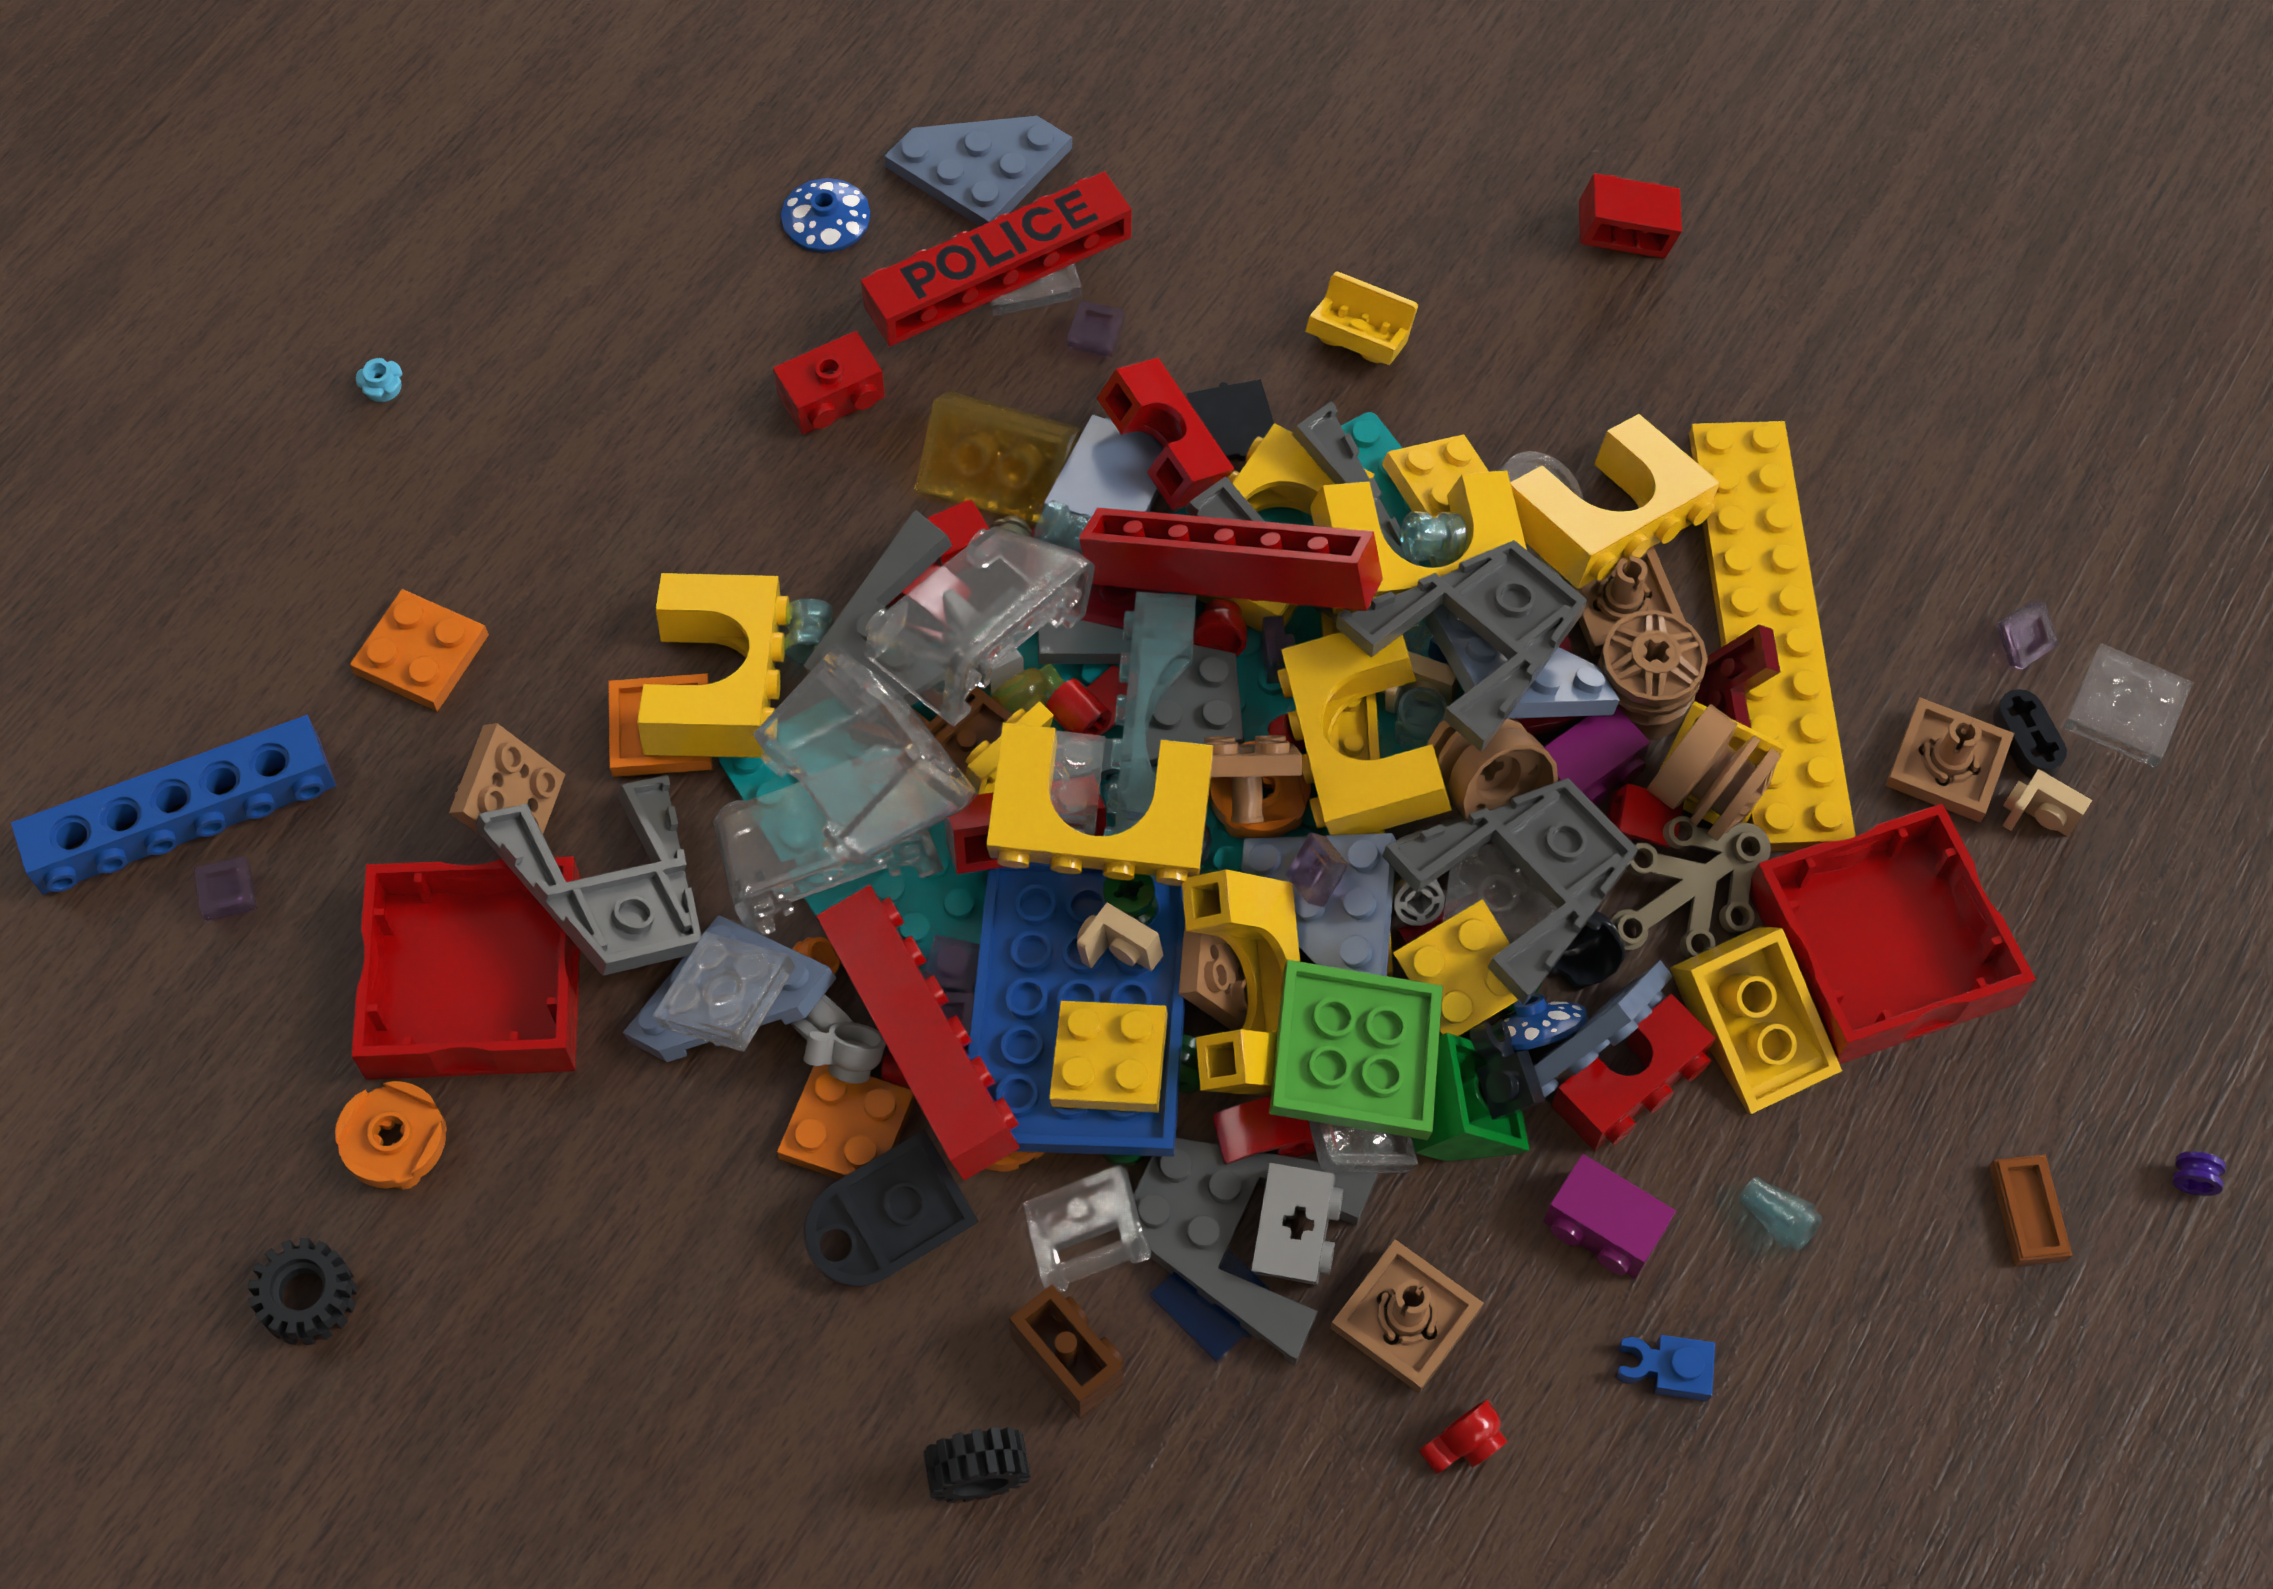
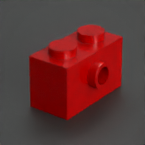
(1630, 215)
(829, 382)

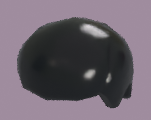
(1593, 953)

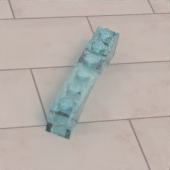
(1160, 652)

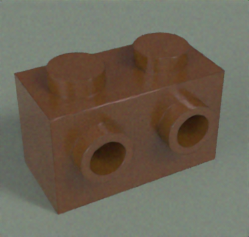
(1067, 1351)

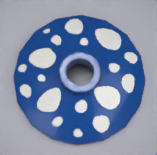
(827, 227)
(1542, 1022)

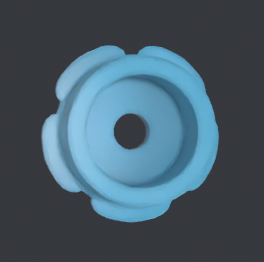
(381, 388)

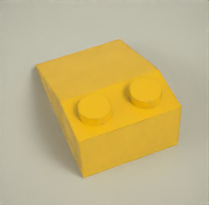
(1760, 1015)

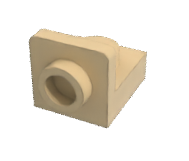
(1427, 674)
(2048, 801)
(1124, 936)

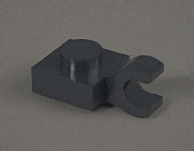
(1509, 1077)

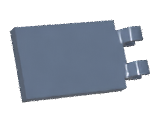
(1108, 470)

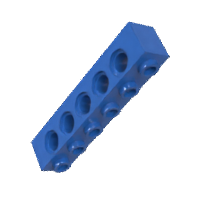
(147, 799)

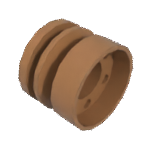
(1654, 669)
(1714, 773)
(1491, 778)

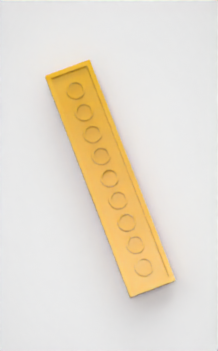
(1766, 580)

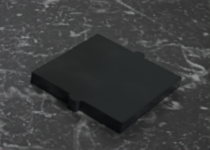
(1234, 415)

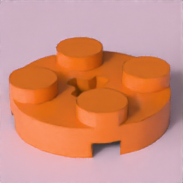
(1281, 809)
(402, 1162)

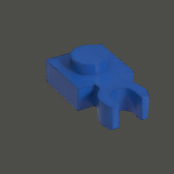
(1678, 1364)

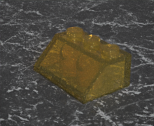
(993, 455)

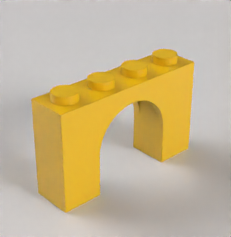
(1276, 476)
(1480, 498)
(1589, 540)
(720, 715)
(1352, 792)
(1030, 830)
(1261, 927)

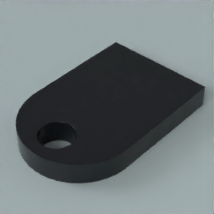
(889, 1212)

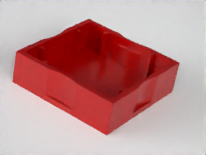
(1892, 933)
(463, 974)

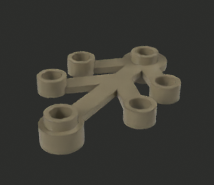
(1697, 883)

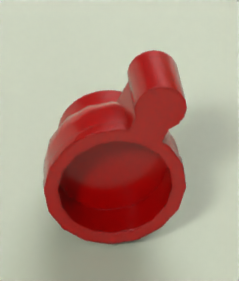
(1221, 627)
(1471, 1435)

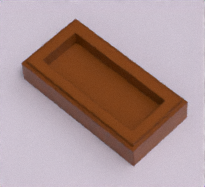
(2030, 1210)

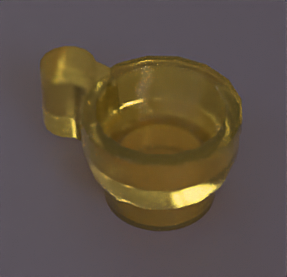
(1028, 688)

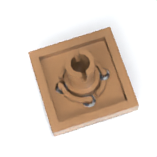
(1624, 596)
(1954, 746)
(1247, 765)
(495, 779)
(1213, 979)
(1418, 1300)

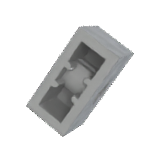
(1290, 1191)

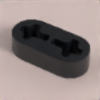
(2035, 732)

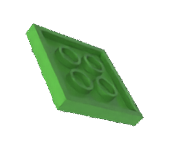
(1356, 1050)

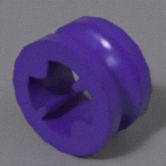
(2199, 1173)

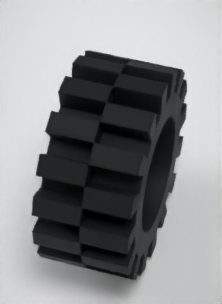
(283, 1267)
(976, 1464)

